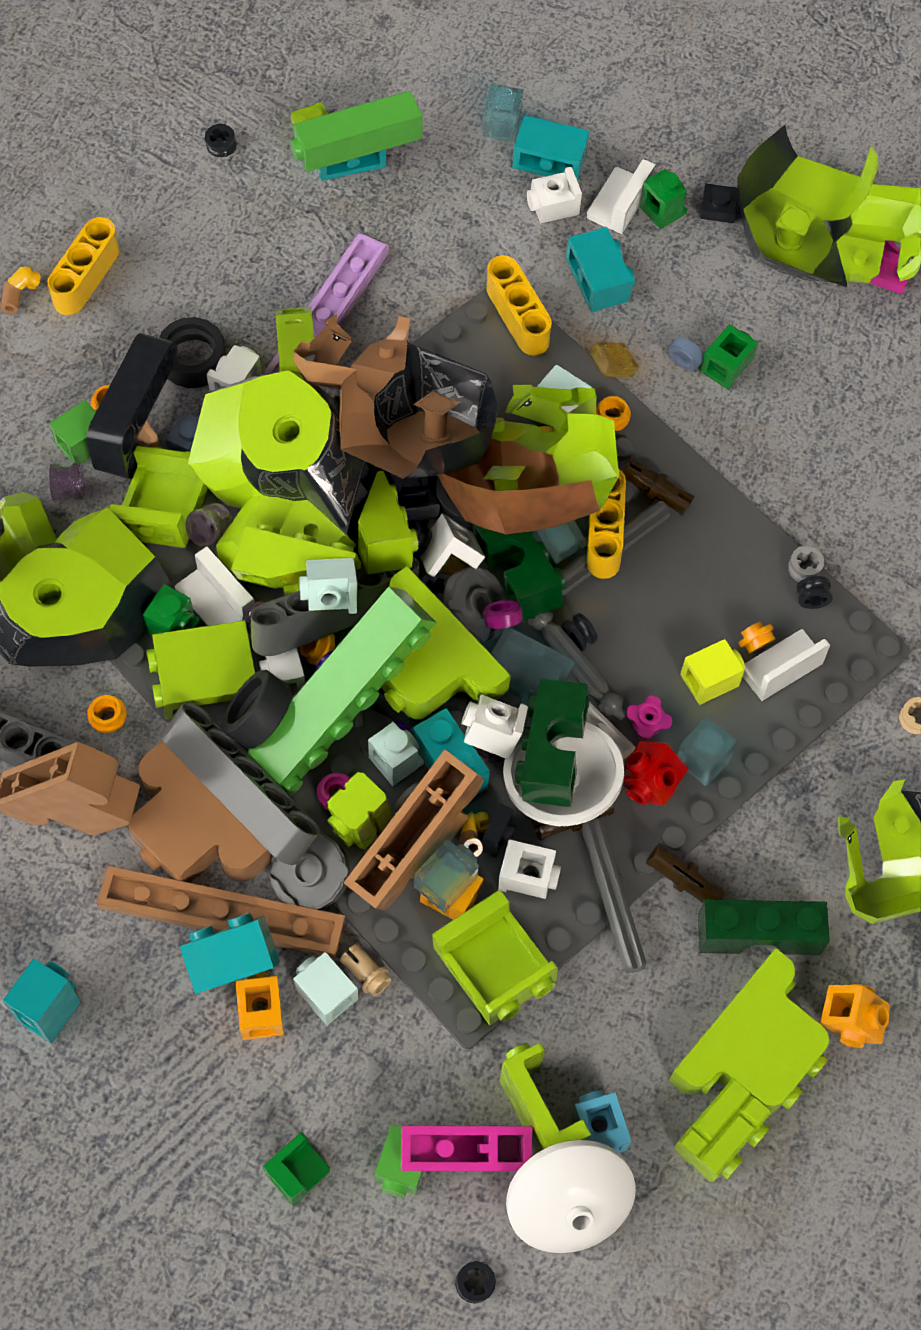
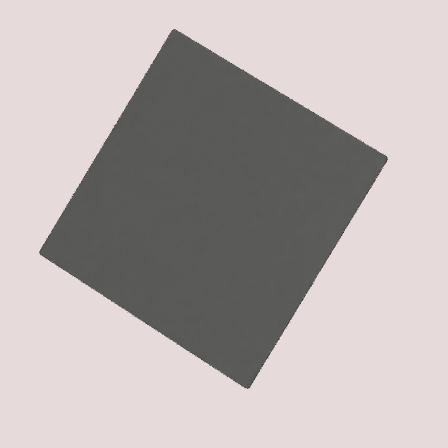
(674, 595)

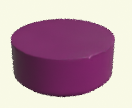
(502, 614)

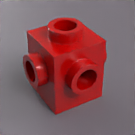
(652, 773)

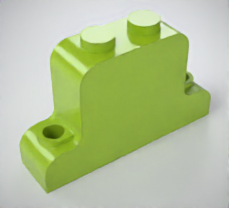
(445, 663)
(758, 1041)

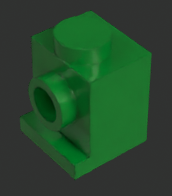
(669, 192)
(728, 356)
(170, 612)

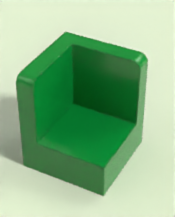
(296, 1169)

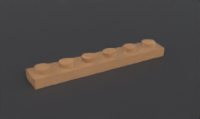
(203, 906)

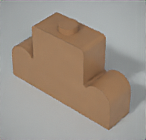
(70, 787)
(188, 825)
(416, 831)

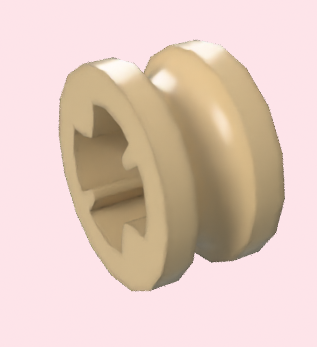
(908, 721)

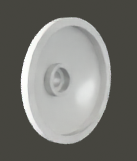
(596, 784)
(570, 1196)

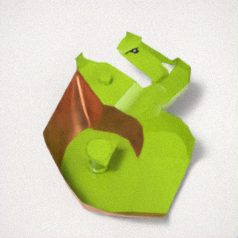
(539, 477)

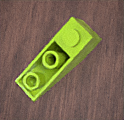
(293, 327)
(383, 530)
(280, 560)

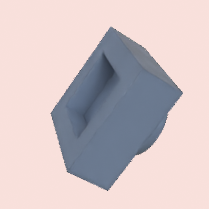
(182, 433)

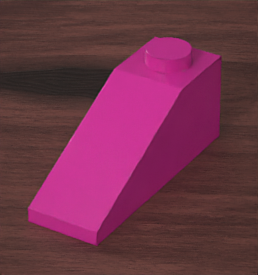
(465, 1148)

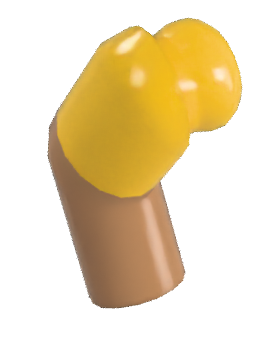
(14, 285)
(469, 836)

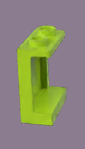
(161, 497)
(200, 665)
(494, 959)
(528, 1102)

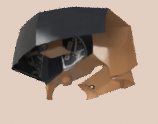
(403, 402)

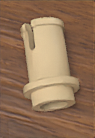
(366, 971)

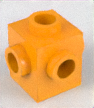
(855, 1014)

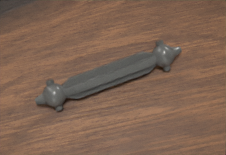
(582, 670)

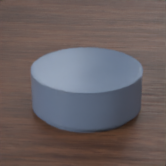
(685, 354)

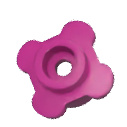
(644, 727)

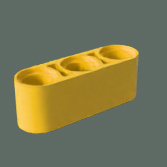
(83, 266)
(517, 290)
(607, 537)

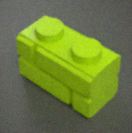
(359, 812)
(723, 1131)

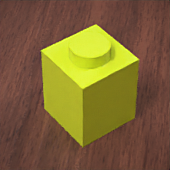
(713, 671)

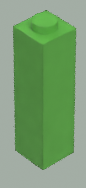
(357, 131)

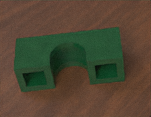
(534, 580)
(557, 713)
(737, 924)

